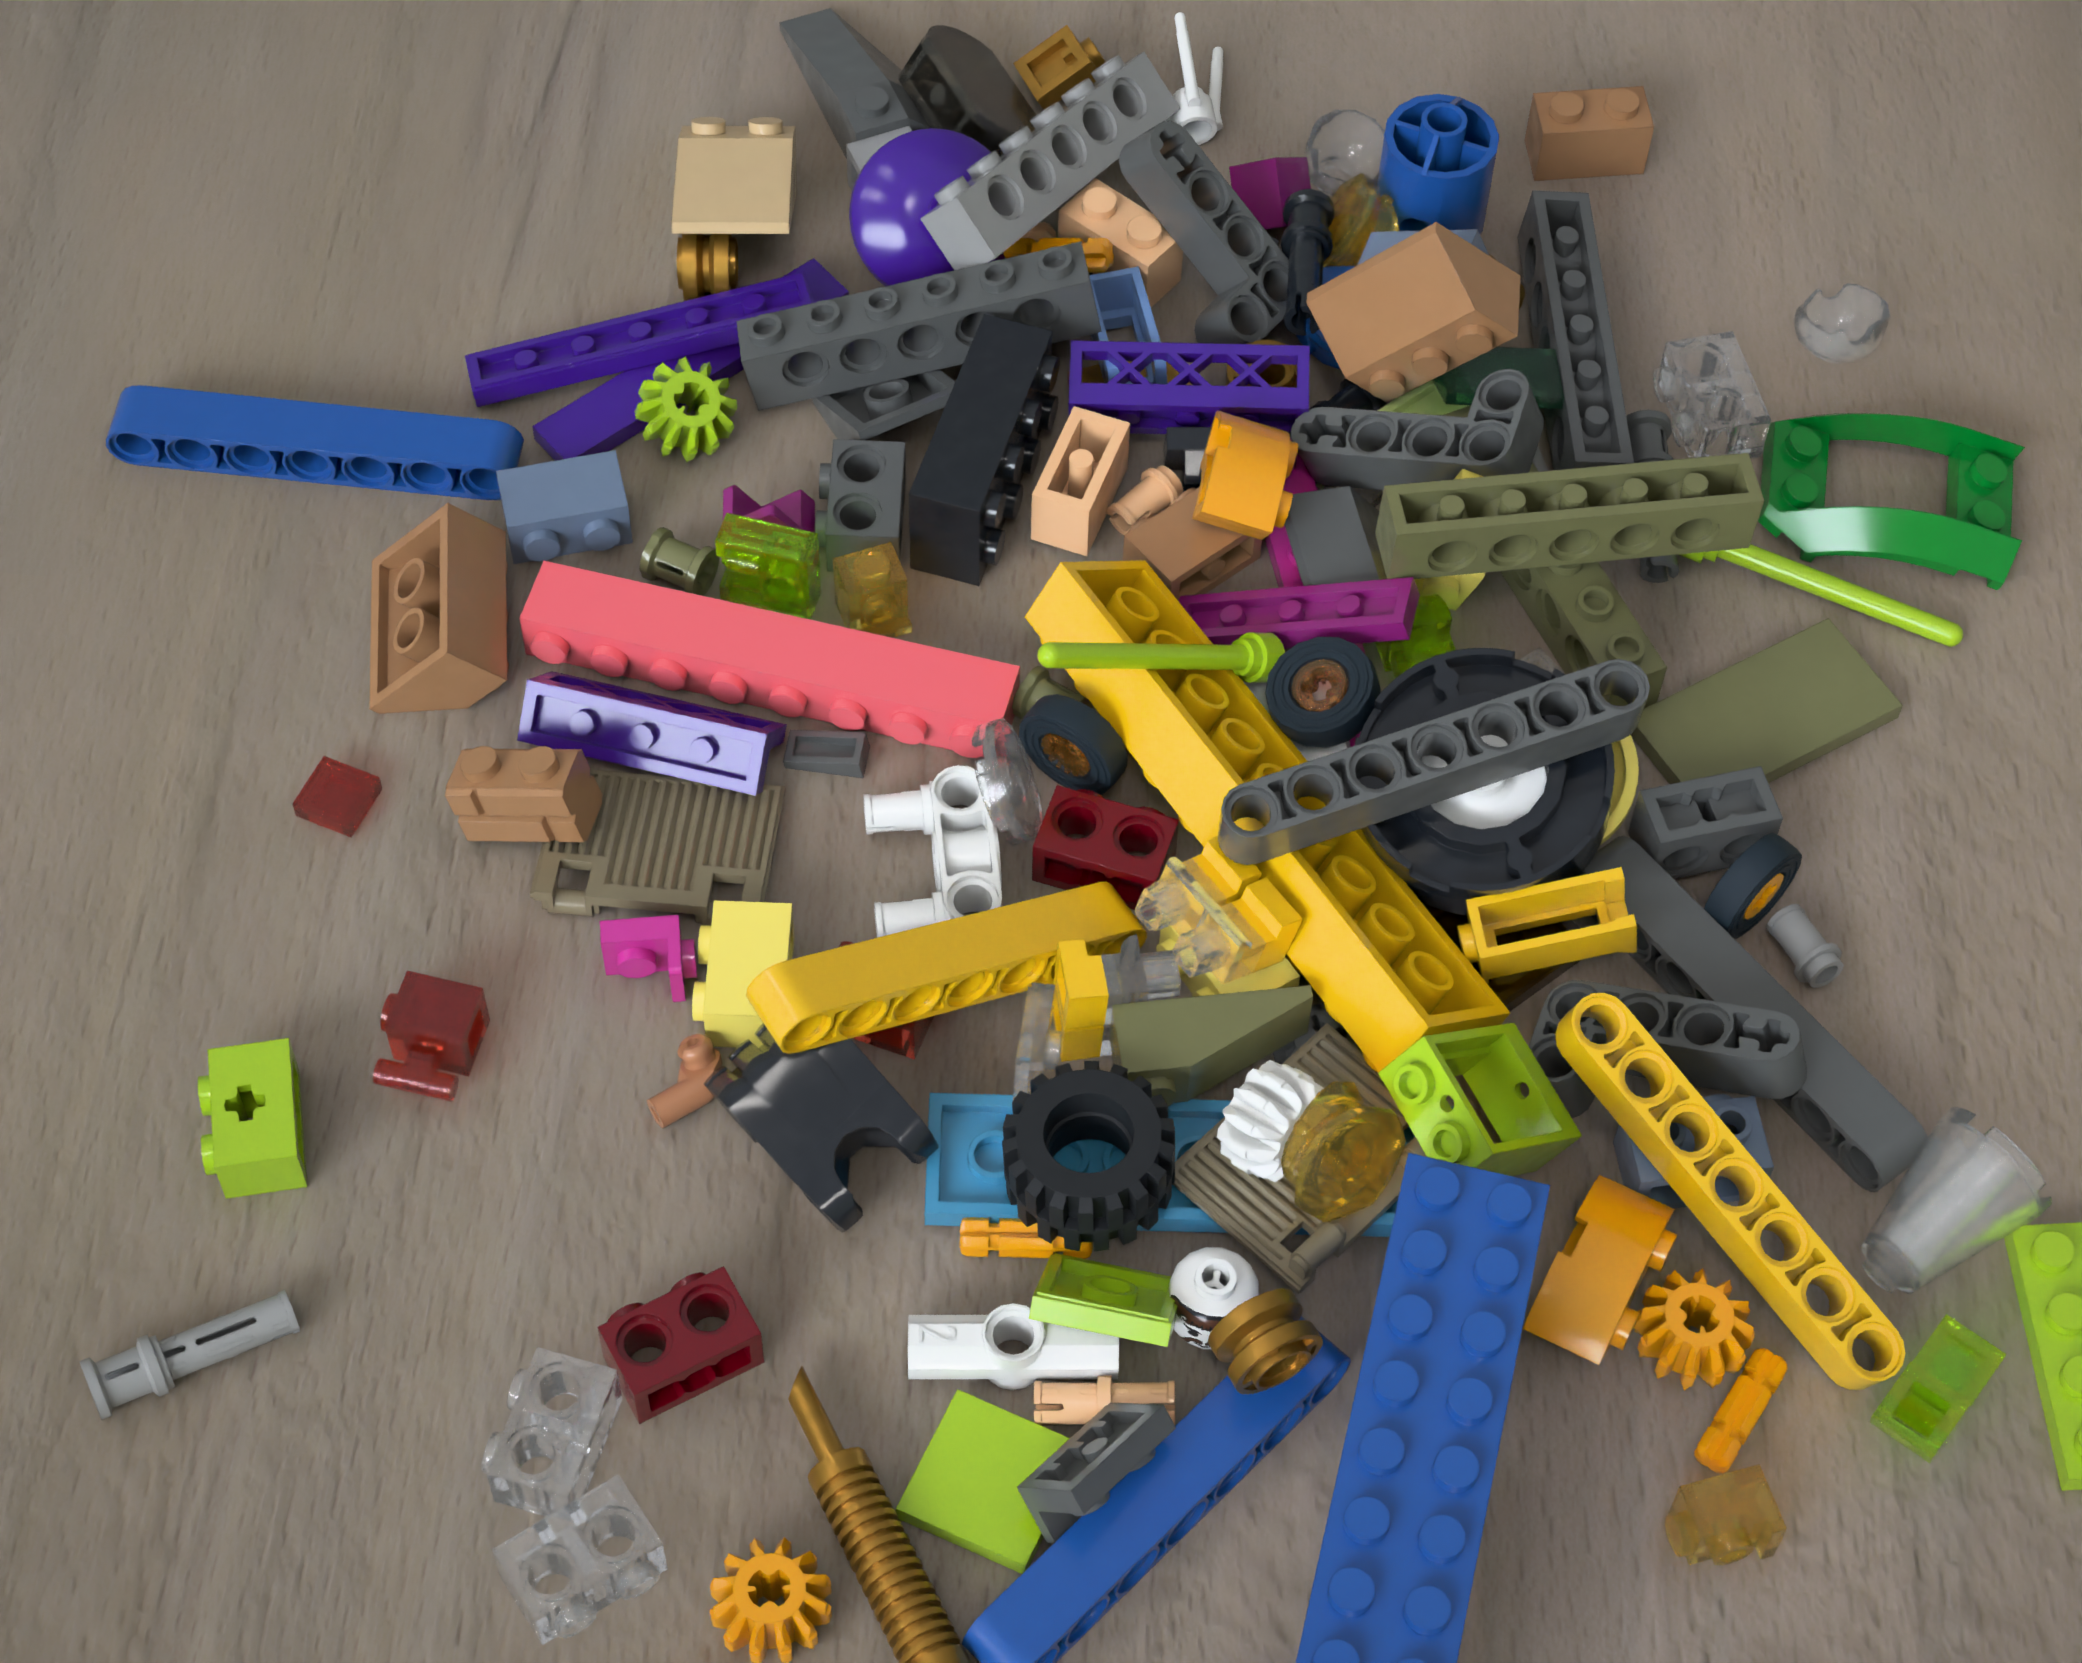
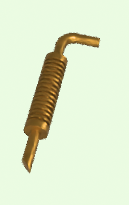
(874, 1541)

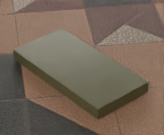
(1768, 710)

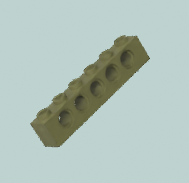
(1568, 516)
(1583, 617)

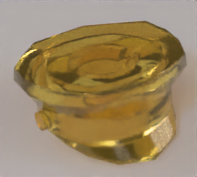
(1357, 214)
(1341, 1153)

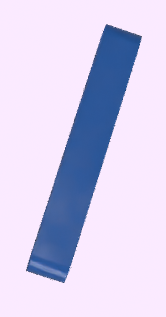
(312, 442)
(1146, 1516)

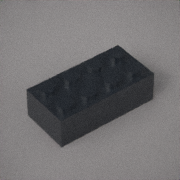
(983, 450)

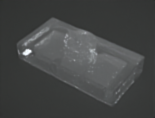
(1038, 1045)

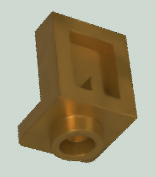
(1058, 66)

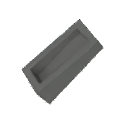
(827, 752)

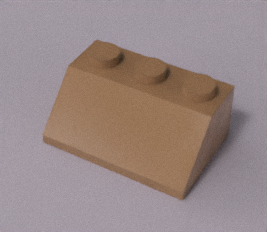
(1416, 311)
(439, 615)

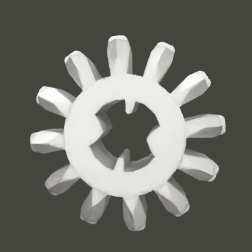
(1264, 1117)

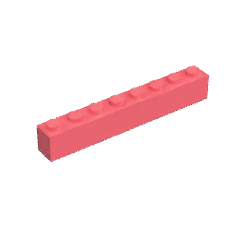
(765, 658)

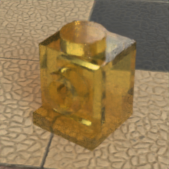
(872, 591)
(1725, 1518)

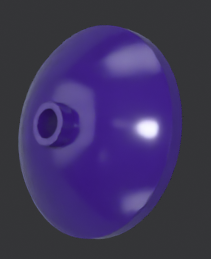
(894, 195)

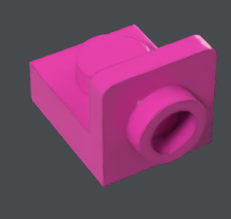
(648, 946)

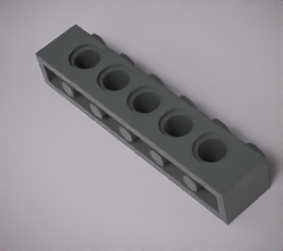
(1573, 318)
(911, 325)

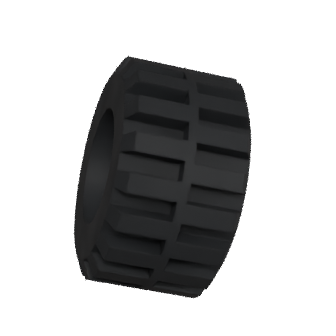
(1085, 1107)

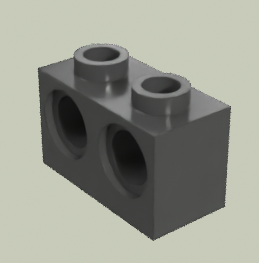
(863, 495)
(1704, 820)

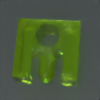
(769, 566)

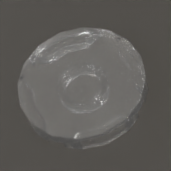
(1007, 782)

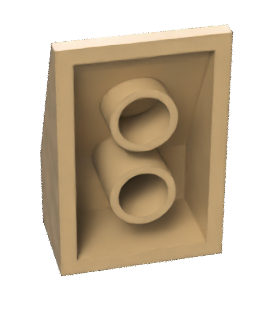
(735, 177)

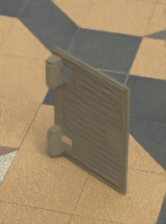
(664, 847)
(1263, 1211)

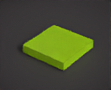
(1105, 1300)
(971, 1479)

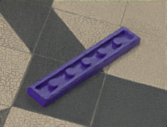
(627, 341)
(608, 412)

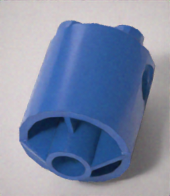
(1438, 162)

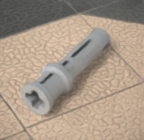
(157, 1363)

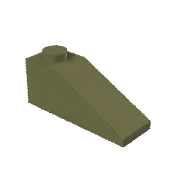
(1203, 1040)

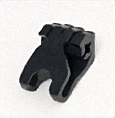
(816, 1114)

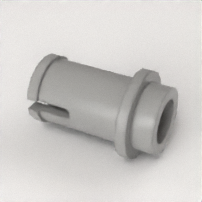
(1813, 957)

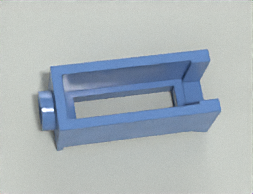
(1124, 303)

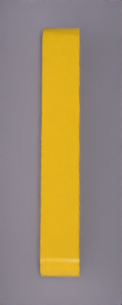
(934, 967)
(1760, 1204)

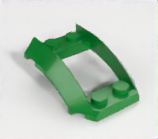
(1978, 498)

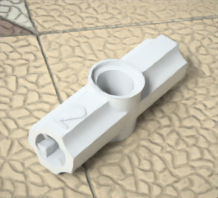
(968, 1349)

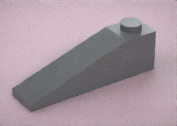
(849, 78)

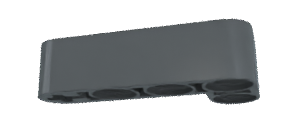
(1212, 231)
(1403, 448)
(1748, 1054)

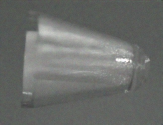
(1952, 1204)

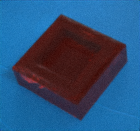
(337, 796)

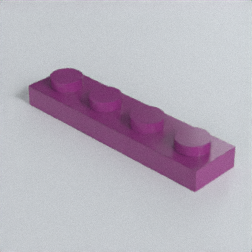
(1296, 614)

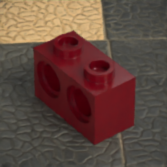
(1102, 855)
(690, 1357)

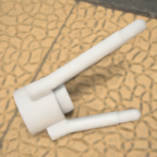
(1198, 111)

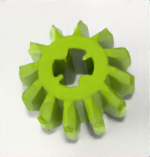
(696, 391)

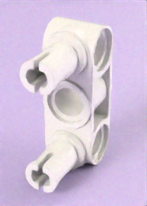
(962, 849)

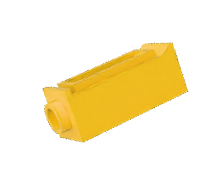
(1544, 905)

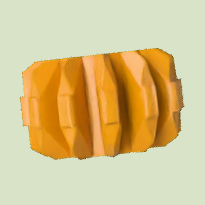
(1720, 1322)
(771, 1577)

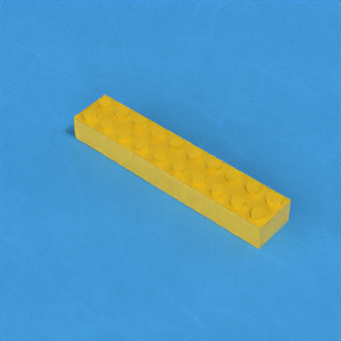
(1202, 732)

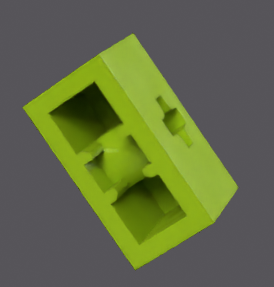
(258, 1084)

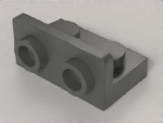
(1091, 1463)

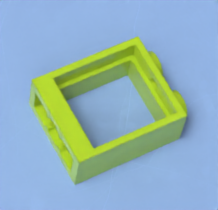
(1494, 1066)

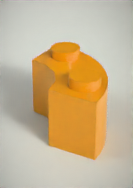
(1245, 476)
(1600, 1270)

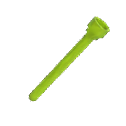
(1839, 592)
(1249, 656)

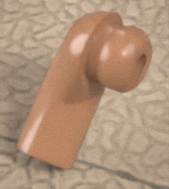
(689, 1092)

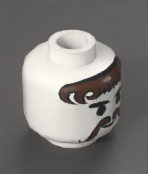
(1206, 1289)

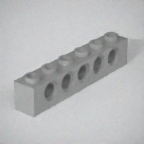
(1049, 164)

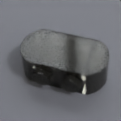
(964, 88)

